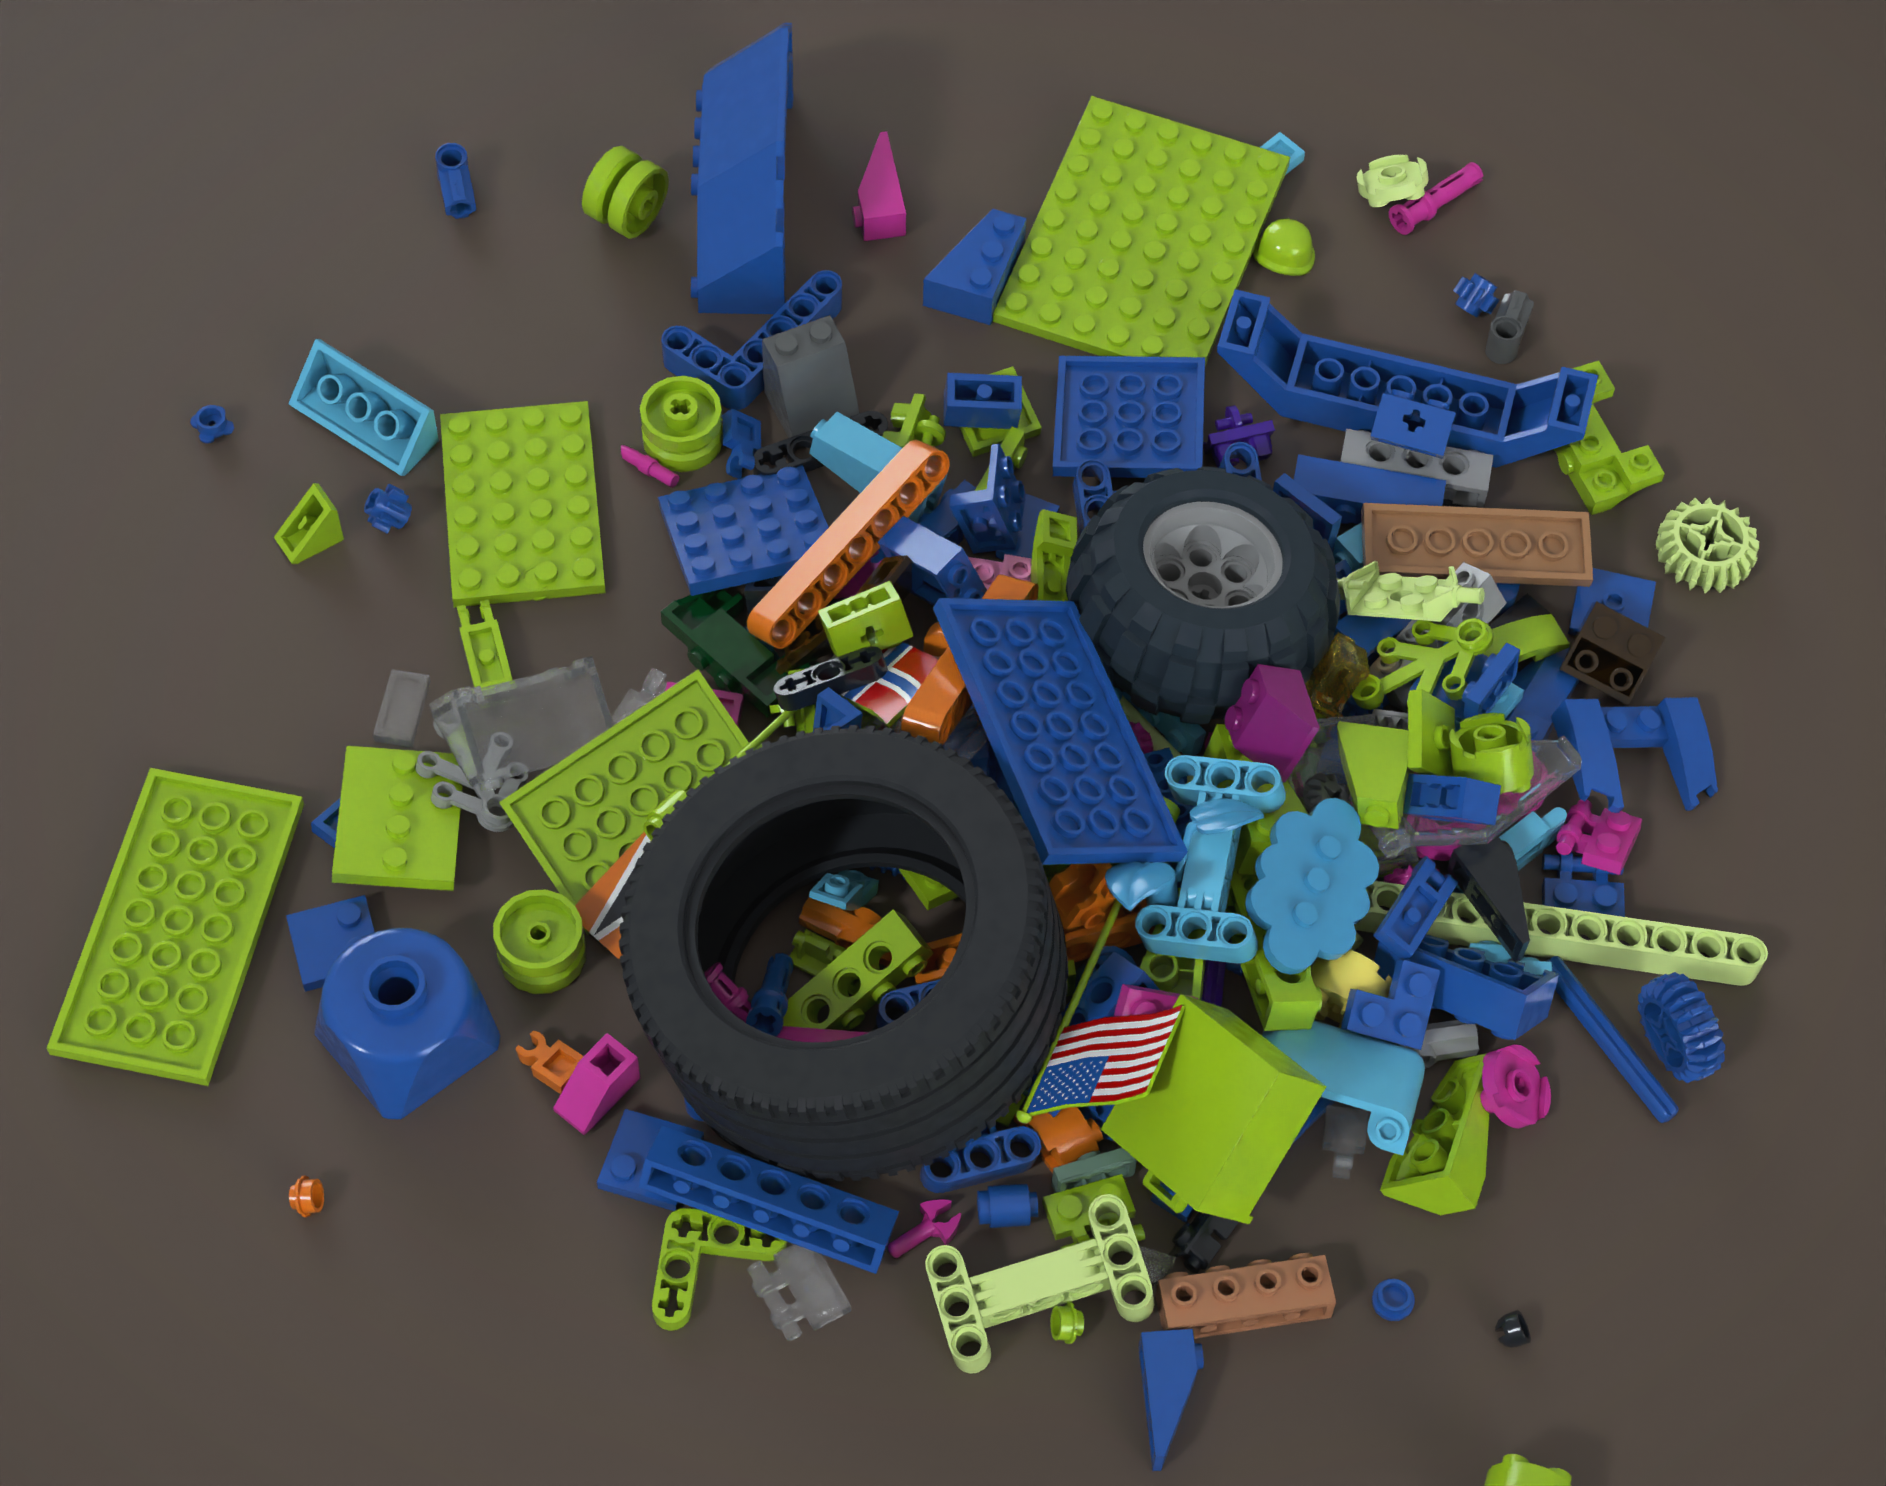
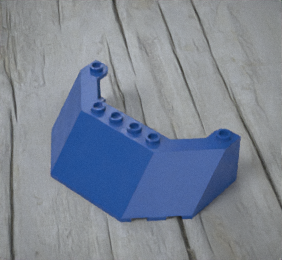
(743, 178)

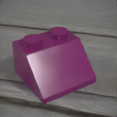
(1273, 718)

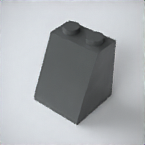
(808, 375)

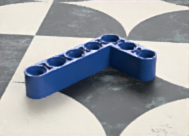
(740, 377)

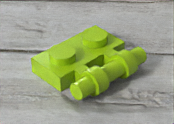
(1069, 1209)

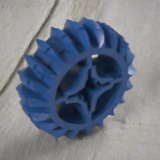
(1681, 1027)

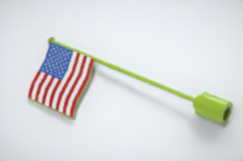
(1106, 1057)

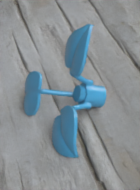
(1158, 880)

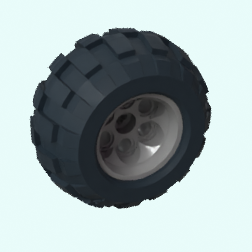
(1198, 586)

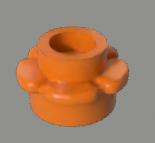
(306, 1196)

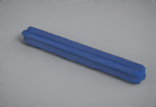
(1613, 1043)

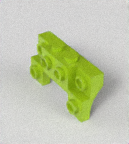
(1597, 465)

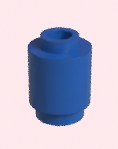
(1007, 1206)

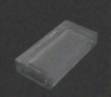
(401, 708)

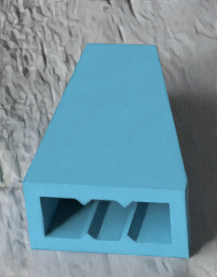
(859, 456)

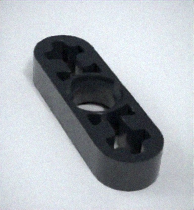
(838, 674)

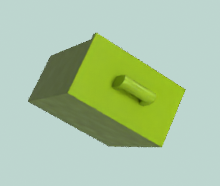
(1215, 1114)

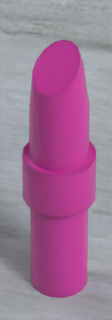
(649, 466)

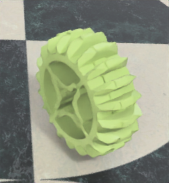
(1728, 556)

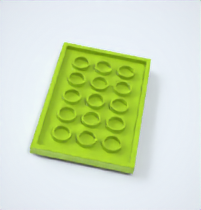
(519, 499)
(599, 797)

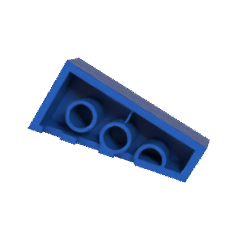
(1480, 990)

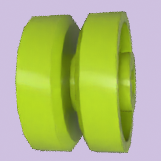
(625, 192)
(681, 423)
(539, 941)

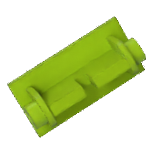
(814, 953)

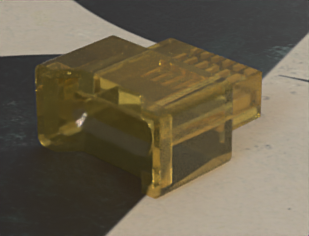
(1337, 676)

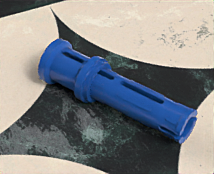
(770, 1001)

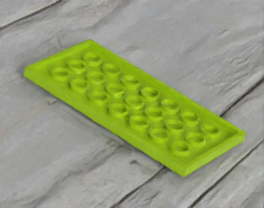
(177, 927)

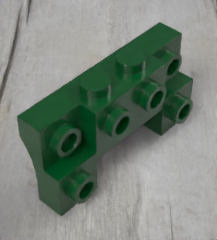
(725, 647)

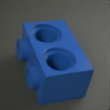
(1452, 799)

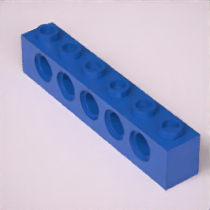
(768, 1199)

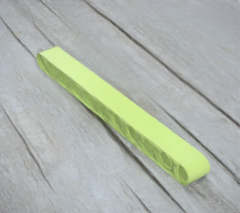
(1604, 931)

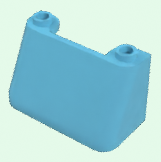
(1361, 1075)

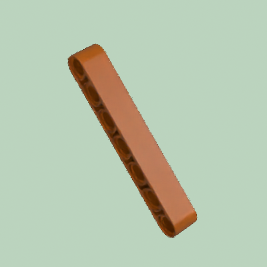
(847, 544)
(943, 694)

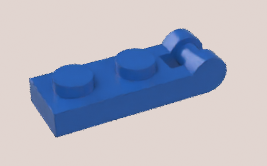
(1415, 909)

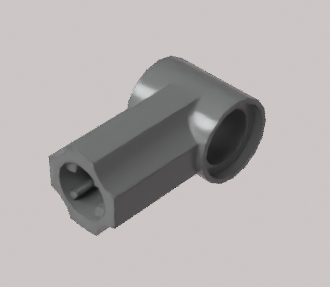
(1508, 327)

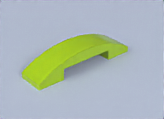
(1052, 554)
(1534, 636)

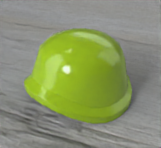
(1286, 248)

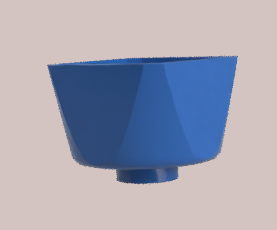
(403, 1018)

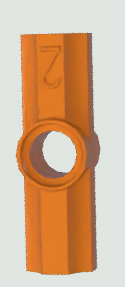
(840, 924)

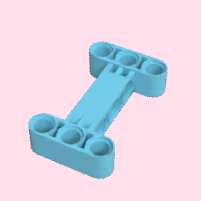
(1210, 863)

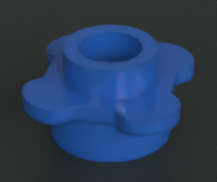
(211, 415)

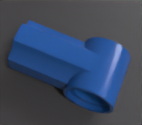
(455, 180)

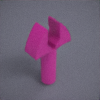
(927, 1228)

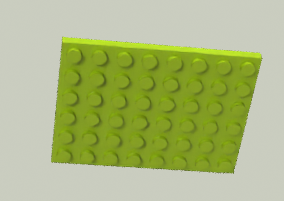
(1141, 237)

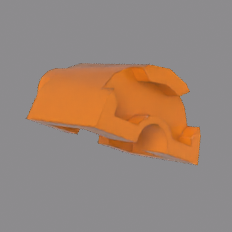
(1082, 895)
(1064, 1136)

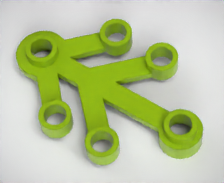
(1427, 660)

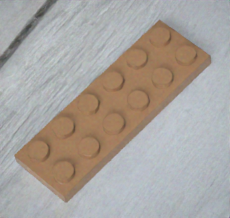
(1506, 543)

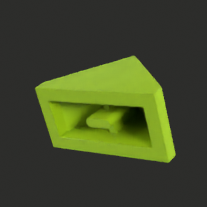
(310, 527)

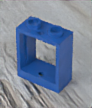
(938, 564)

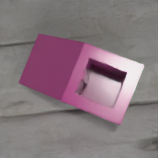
(597, 1084)

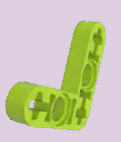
(690, 1250)

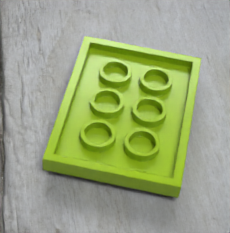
(390, 826)

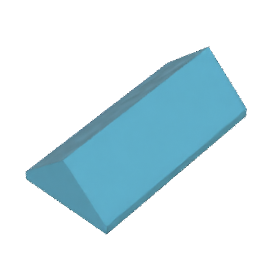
(364, 409)

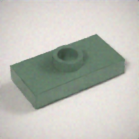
(1092, 1168)

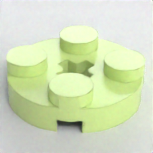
(1392, 180)

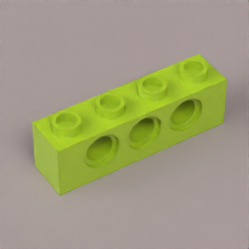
(861, 961)

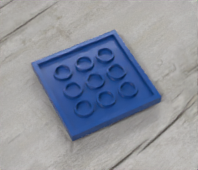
(1129, 414)
(742, 528)

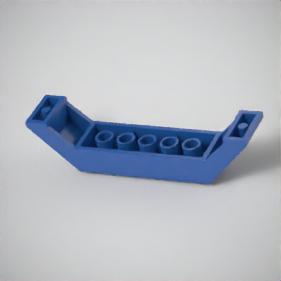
(1344, 385)

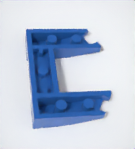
(1673, 725)

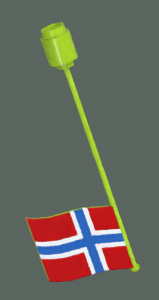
(883, 698)

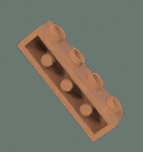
(1247, 1296)

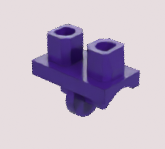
(1256, 435)

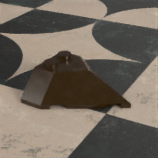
(813, 640)

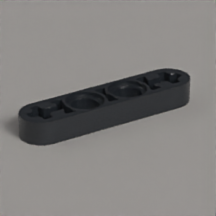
(775, 451)

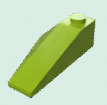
(1448, 1152)

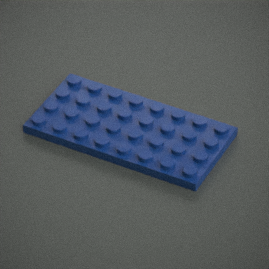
(1059, 732)

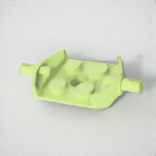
(1404, 597)

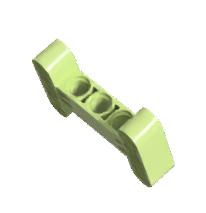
(1040, 1283)

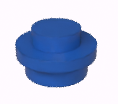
(1393, 1299)

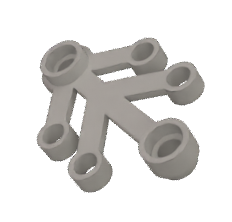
(483, 806)

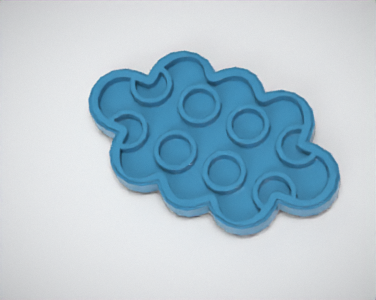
(1312, 886)

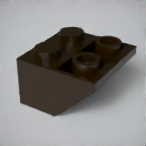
(1611, 652)

